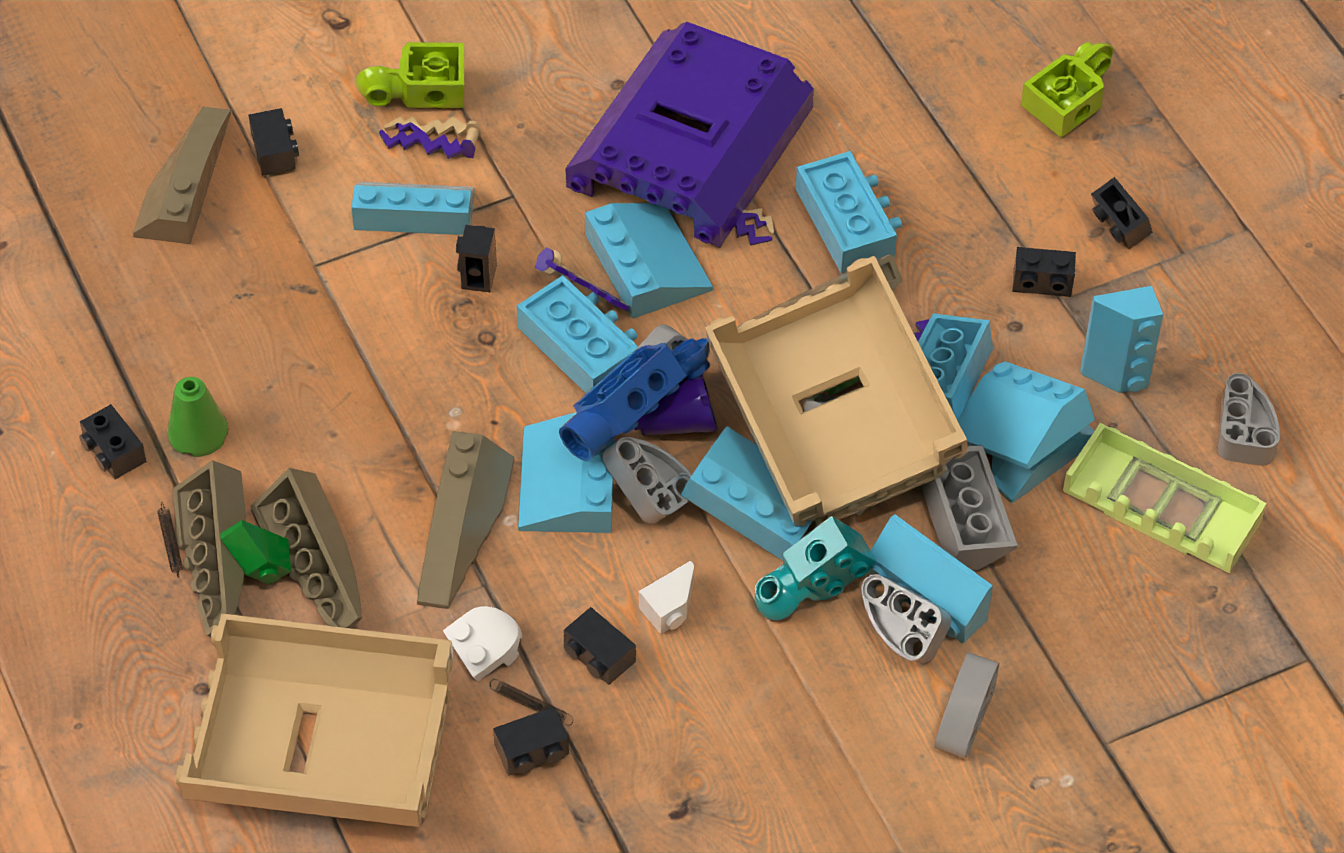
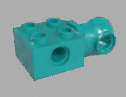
(814, 568)

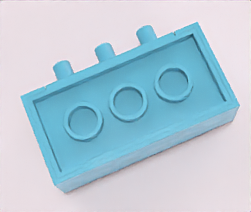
(846, 209)
(575, 332)

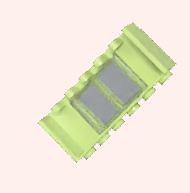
(1164, 497)

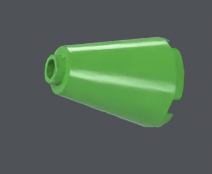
(195, 419)

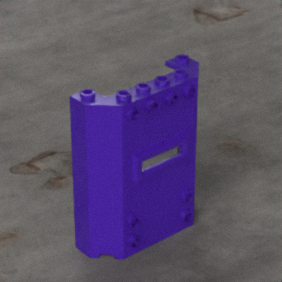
(710, 176)

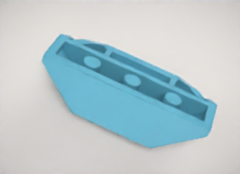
(1016, 481)

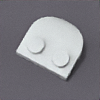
(485, 640)

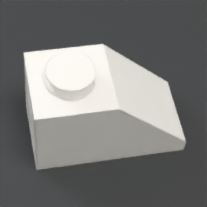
(668, 599)

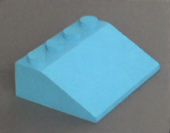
(645, 256)
(1023, 414)
(559, 488)
(742, 494)

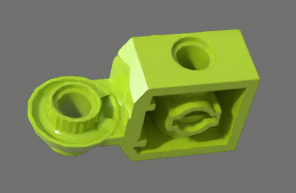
(427, 77)
(1068, 88)

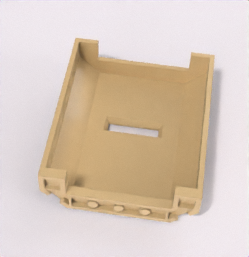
(857, 445)
(374, 732)

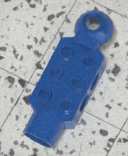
(630, 393)

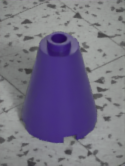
(681, 412)

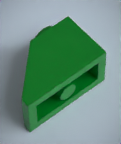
(258, 551)

